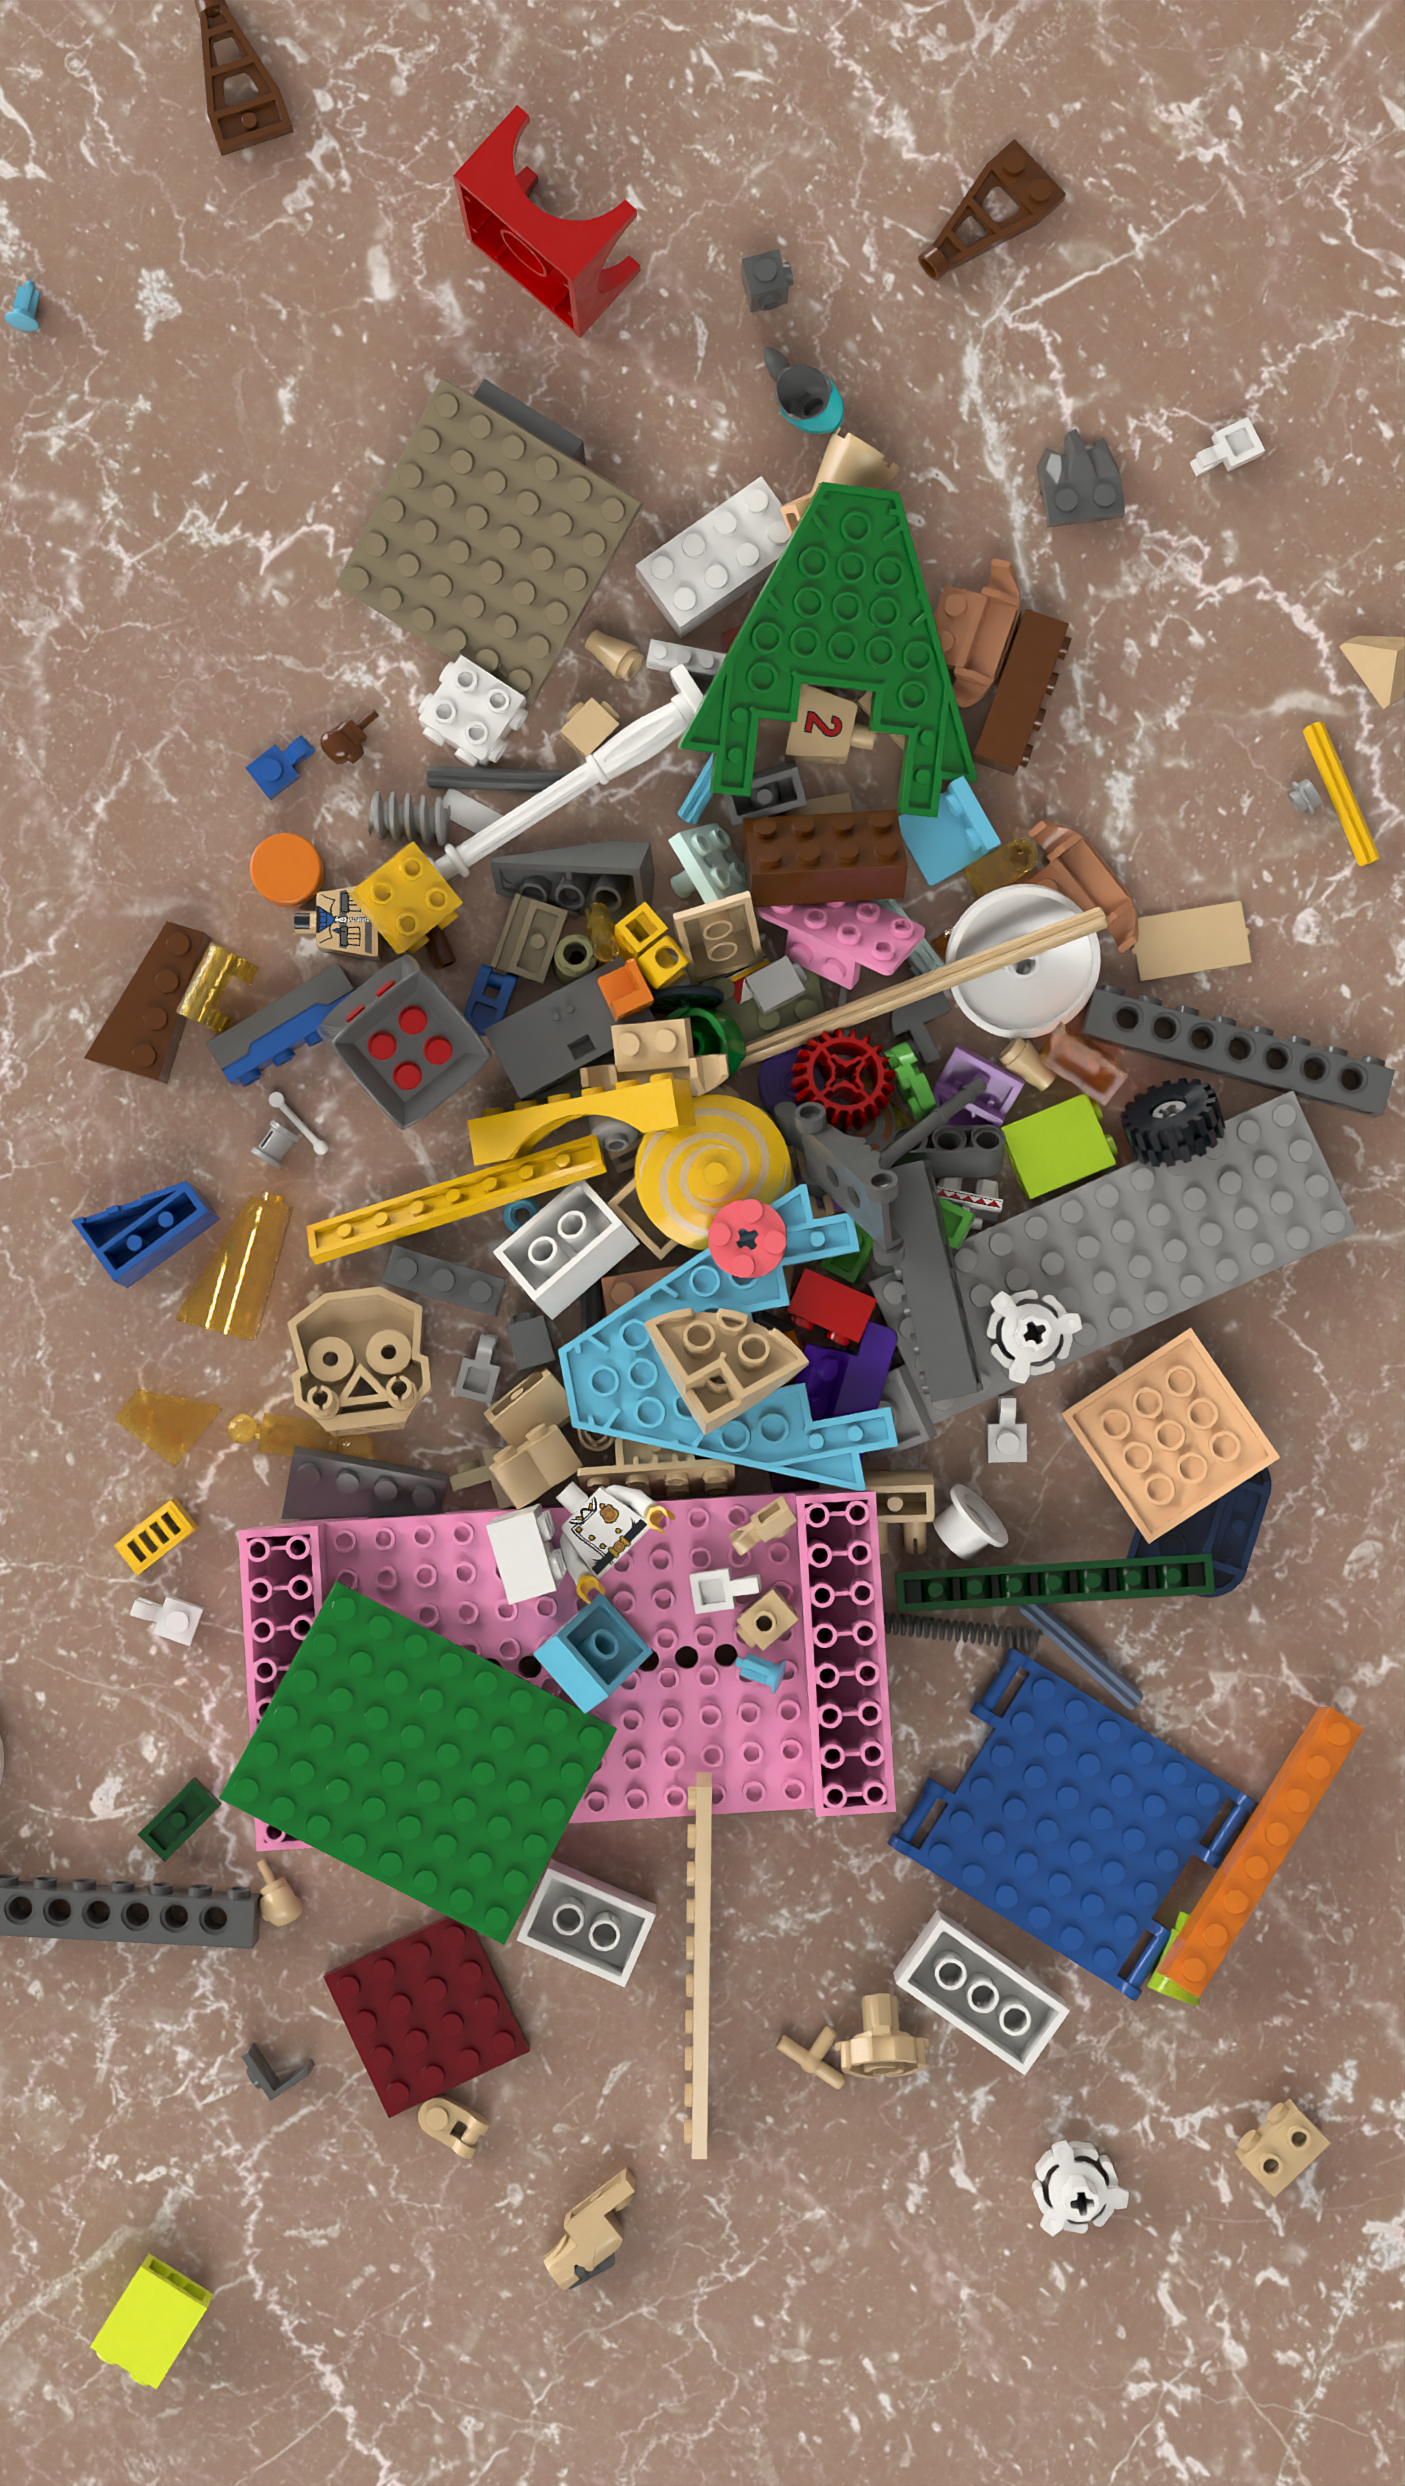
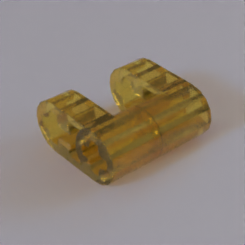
(209, 985)

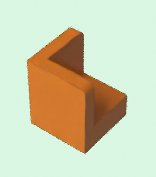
(625, 991)

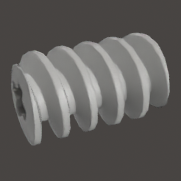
(409, 819)

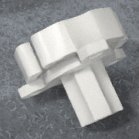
(1014, 1328)
(1067, 2208)

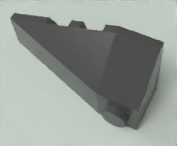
(577, 876)

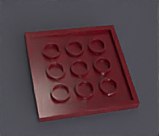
(426, 2013)

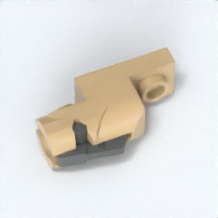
(593, 2234)

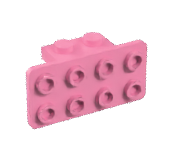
(842, 936)

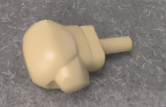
(278, 1901)

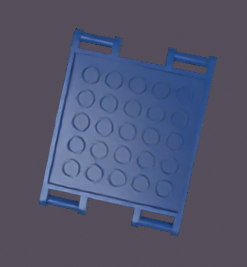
(1072, 1823)

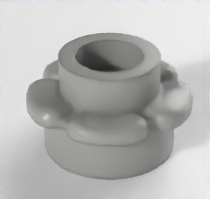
(1304, 797)

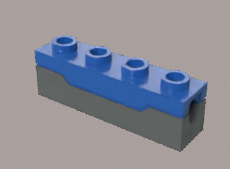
(279, 1028)

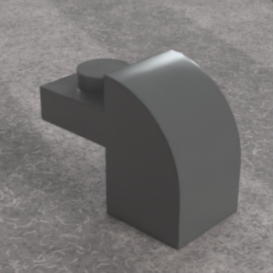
(912, 1020)

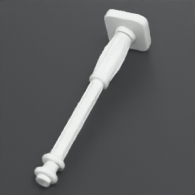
(618, 755)

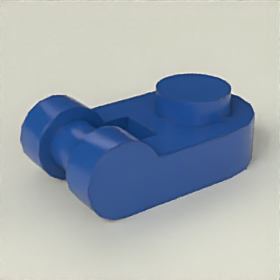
(485, 1011)

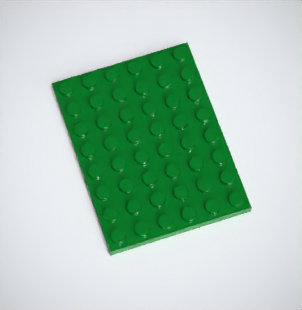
(418, 1763)

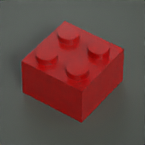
(829, 1306)

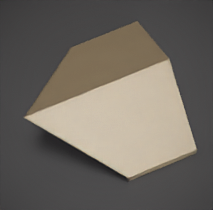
(1379, 664)

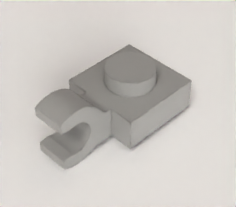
(478, 1375)

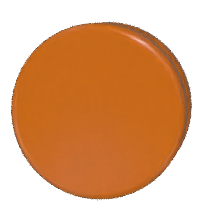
(287, 870)

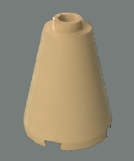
(854, 463)

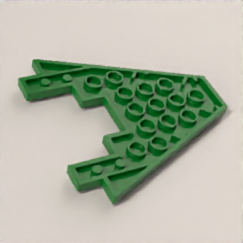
(846, 615)

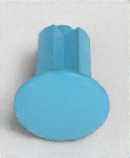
(24, 308)
(762, 1670)

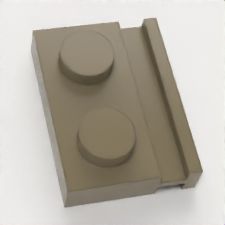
(529, 939)

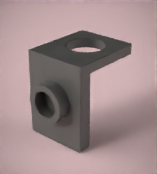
(263, 2076)

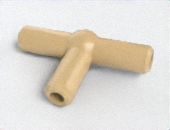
(811, 2060)

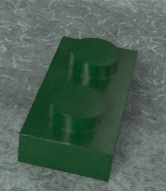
(179, 1819)

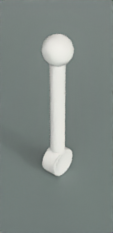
(278, 1101)

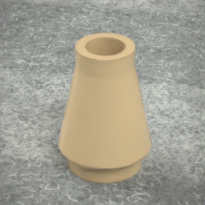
(616, 655)
(1024, 1061)

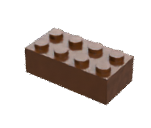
(824, 858)

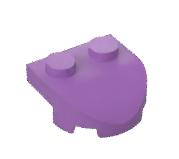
(991, 1104)

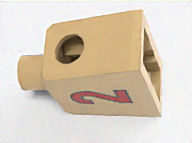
(825, 729)

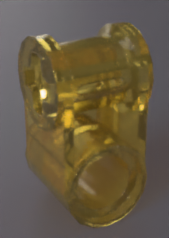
(996, 869)

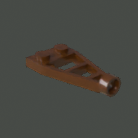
(245, 122)
(1023, 182)

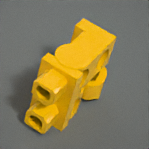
(639, 938)

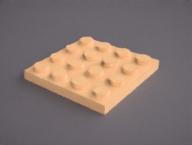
(1170, 1435)

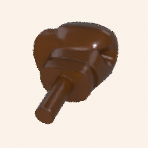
(345, 739)

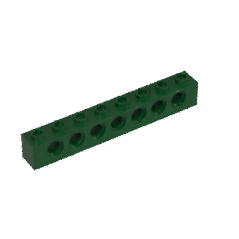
(1055, 1583)

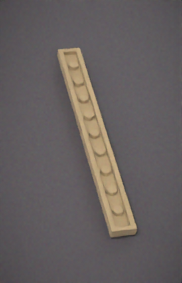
(698, 1950)

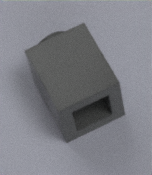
(531, 1340)

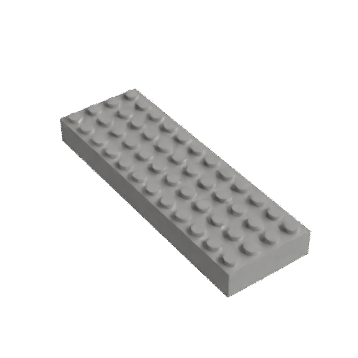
(1142, 1243)

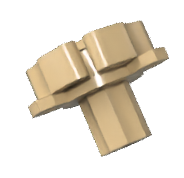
(882, 2046)

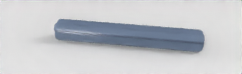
(1082, 1654)

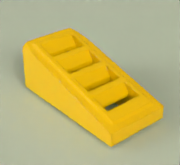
(179, 1516)

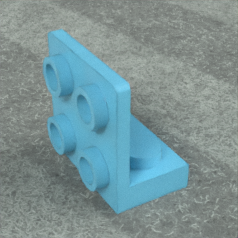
(953, 838)

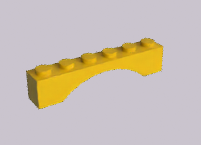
(648, 1107)

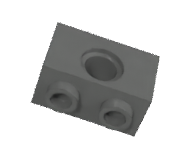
(771, 793)

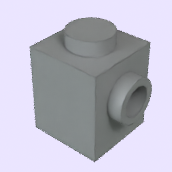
(776, 984)

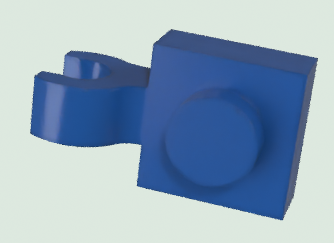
(276, 769)

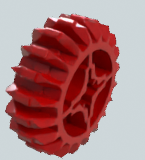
(825, 1055)

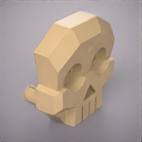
(357, 1330)

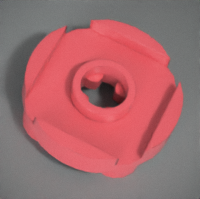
(743, 1261)

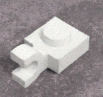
(1232, 446)
(1006, 1437)
(717, 1590)
(174, 1619)

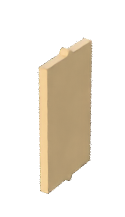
(1191, 941)

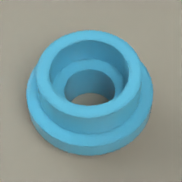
(511, 1209)

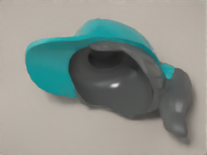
(805, 395)

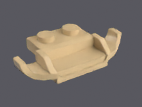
(654, 1049)

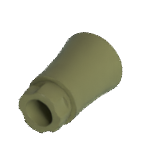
(568, 946)

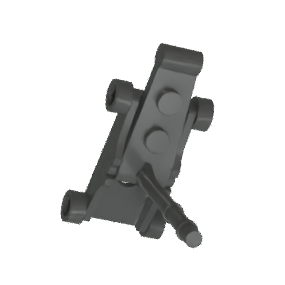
(853, 1171)

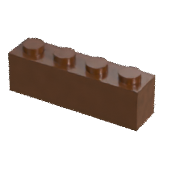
(1020, 693)

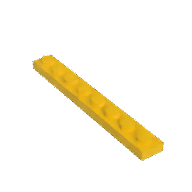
(456, 1199)

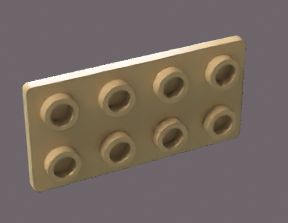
(659, 1472)

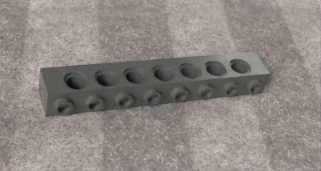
(1372, 1078)
(122, 1924)

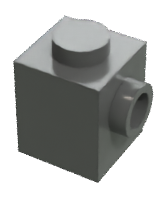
(766, 280)

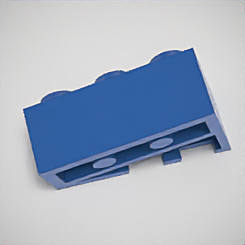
(147, 1231)

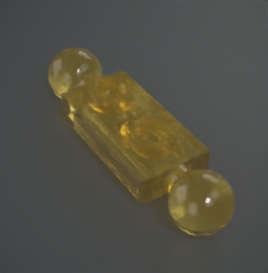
(281, 1433)

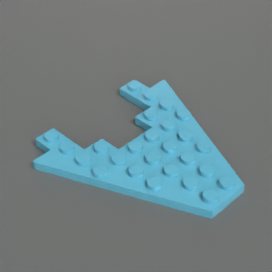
(625, 1392)

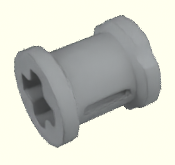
(275, 1144)

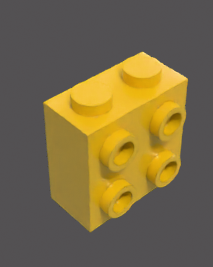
(406, 899)

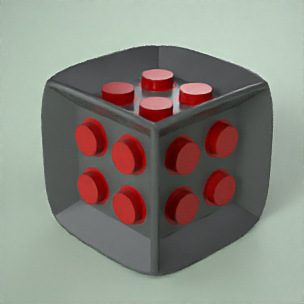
(404, 1041)

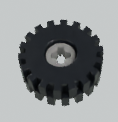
(1173, 1122)

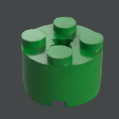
(714, 1034)

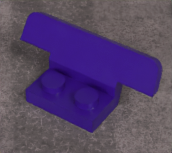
(847, 1382)

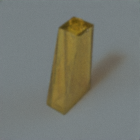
(240, 1274)

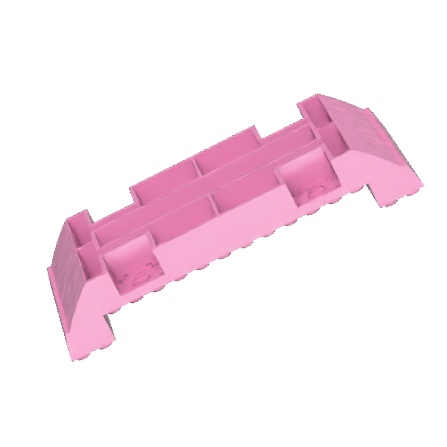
(804, 1747)

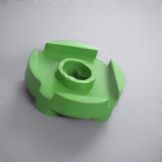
(912, 1083)

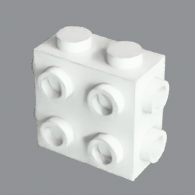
(472, 713)

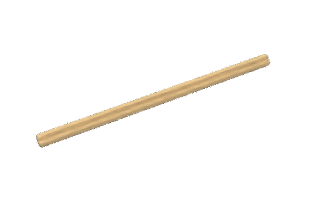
(925, 985)

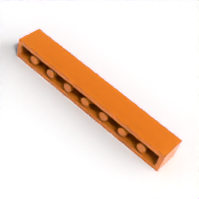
(1259, 1850)

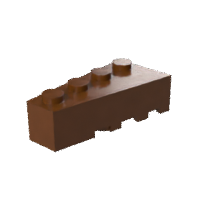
(143, 1026)

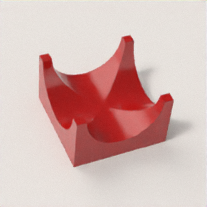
(545, 254)

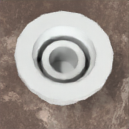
(969, 1524)

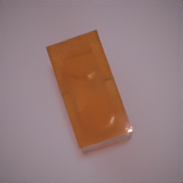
(1082, 1063)

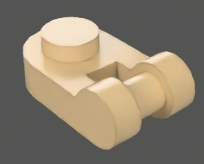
(439, 2117)

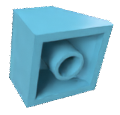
(593, 1653)

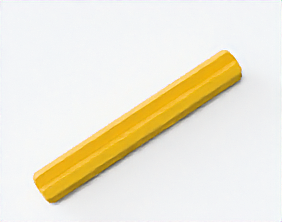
(1341, 793)

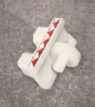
(982, 1203)

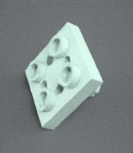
(708, 864)

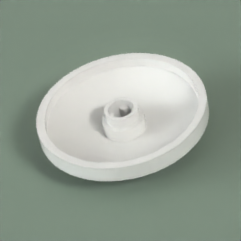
(1035, 992)

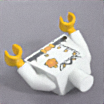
(603, 1530)

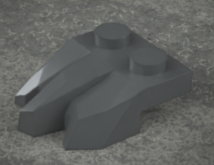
(1080, 483)

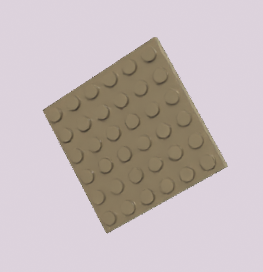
(488, 540)

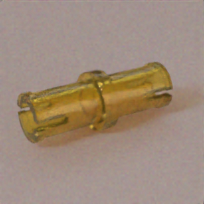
(601, 932)

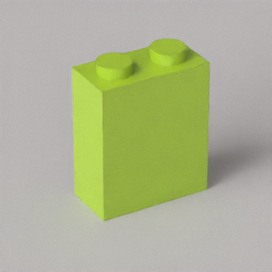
(1058, 1146)

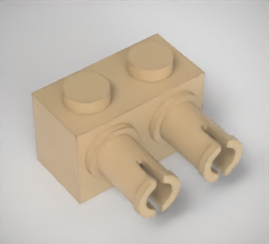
(904, 1498)

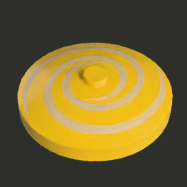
(700, 1169)

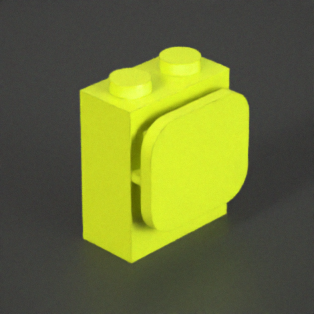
(151, 2322)

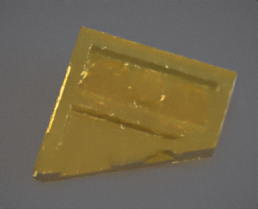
(166, 1422)

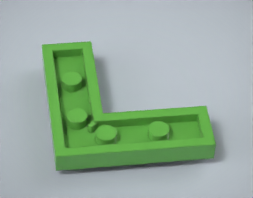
(852, 1265)

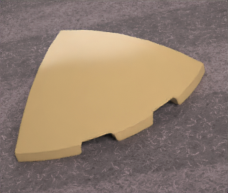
(722, 1361)

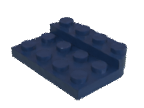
(1222, 1528)

